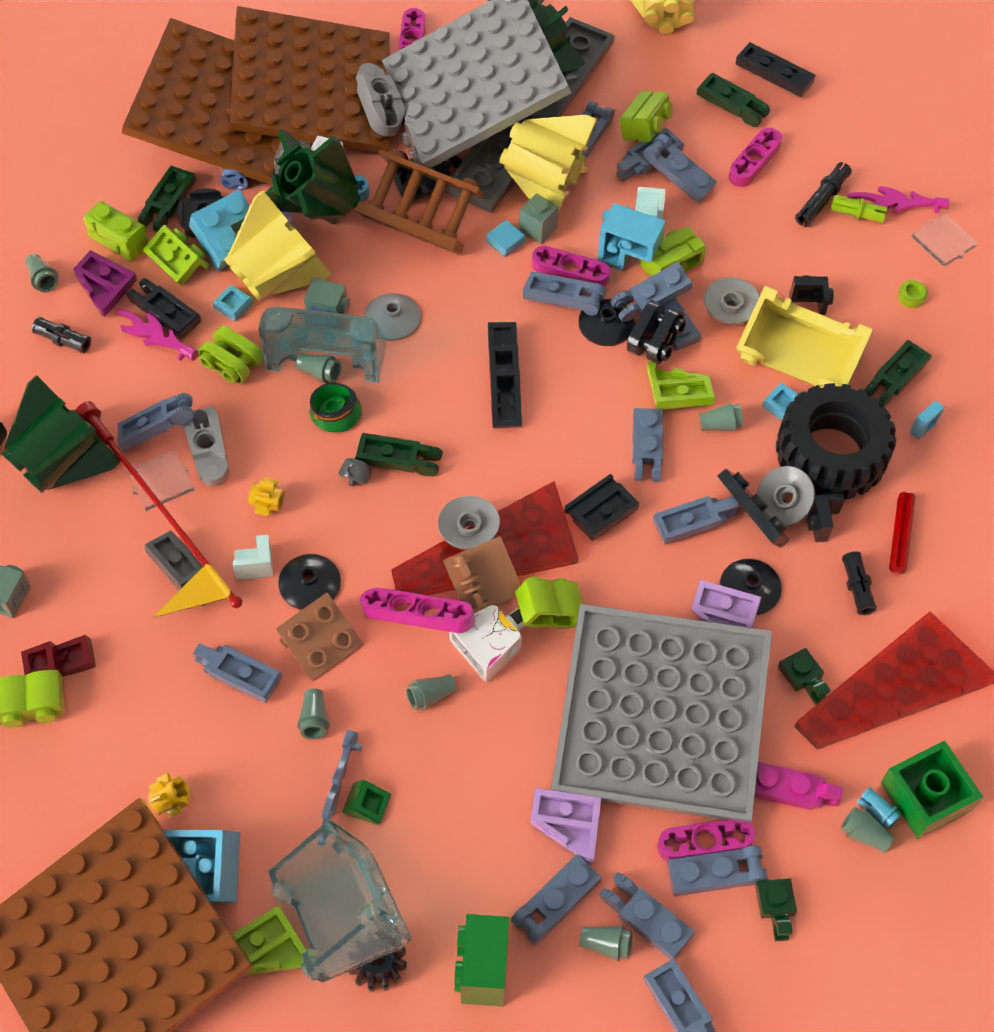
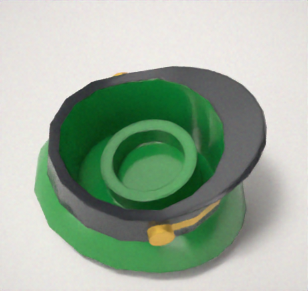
(335, 407)

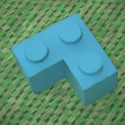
(217, 226)
(629, 234)
(212, 860)

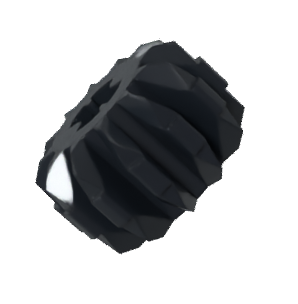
(381, 974)

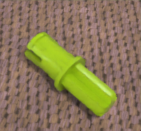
(859, 208)

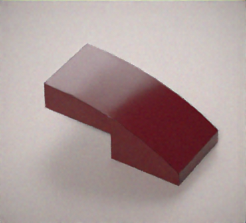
(66, 657)

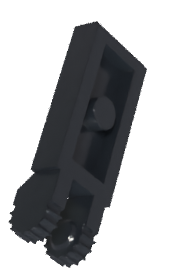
(165, 308)

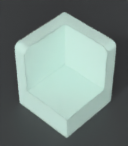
(650, 201)
(255, 561)

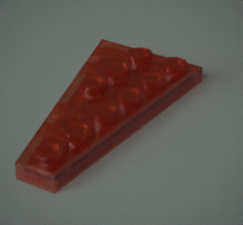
(531, 531)
(908, 676)

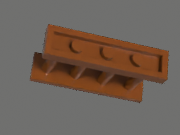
(423, 228)

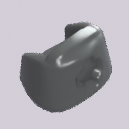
(355, 470)

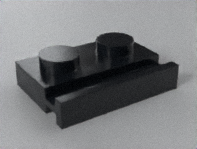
(601, 507)

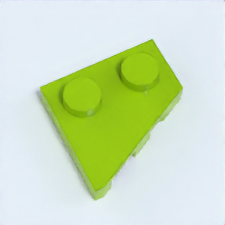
(679, 388)
(271, 943)

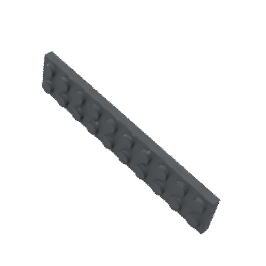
(483, 160)

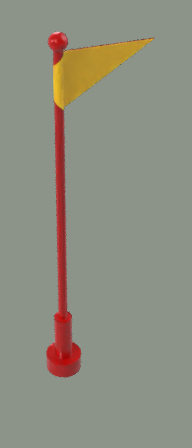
(206, 584)

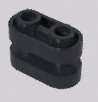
(656, 332)

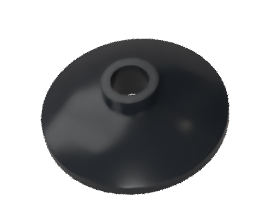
(605, 330)
(767, 580)
(302, 592)

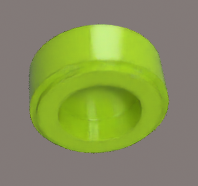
(912, 294)

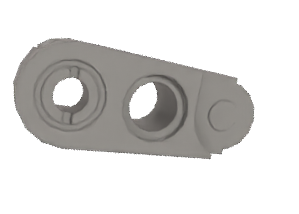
(380, 99)
(209, 462)

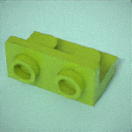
(174, 255)

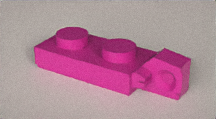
(795, 787)

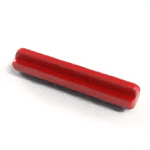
(902, 533)

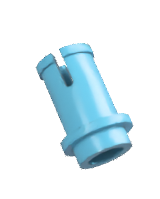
(879, 808)

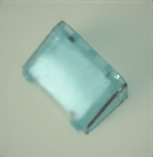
(290, 329)
(339, 903)

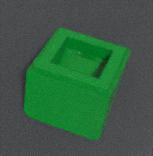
(366, 802)

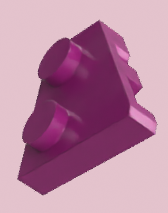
(103, 280)

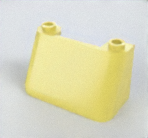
(802, 342)

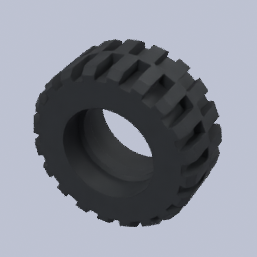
(843, 411)

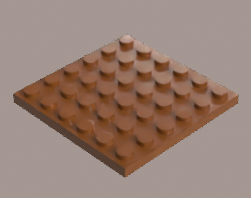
(303, 78)
(188, 104)
(116, 936)

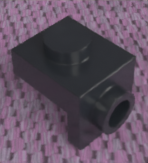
(812, 289)
(820, 518)

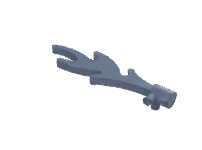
(349, 744)

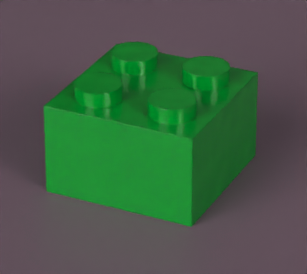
(931, 789)
(484, 956)

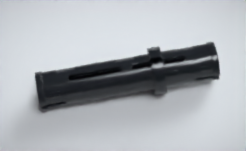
(829, 187)

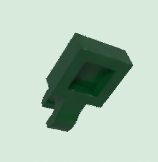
(804, 672)
(777, 902)

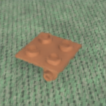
(483, 574)
(319, 636)

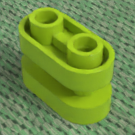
(230, 355)

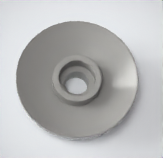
(733, 292)
(395, 324)
(778, 485)
(468, 512)

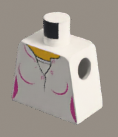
(490, 641)

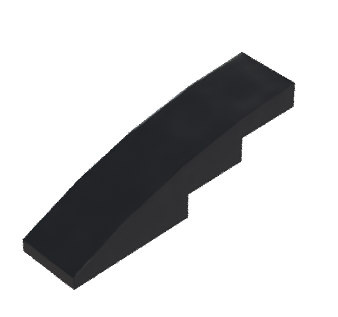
(504, 375)

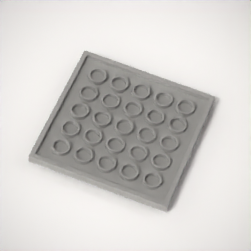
(475, 78)
(663, 713)

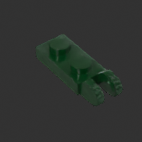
(733, 99)
(166, 197)
(898, 371)
(398, 454)

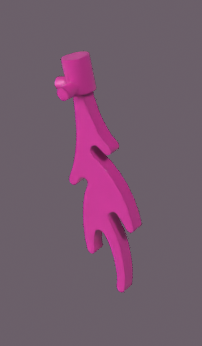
(896, 198)
(156, 335)

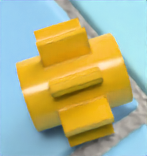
(266, 496)
(169, 795)

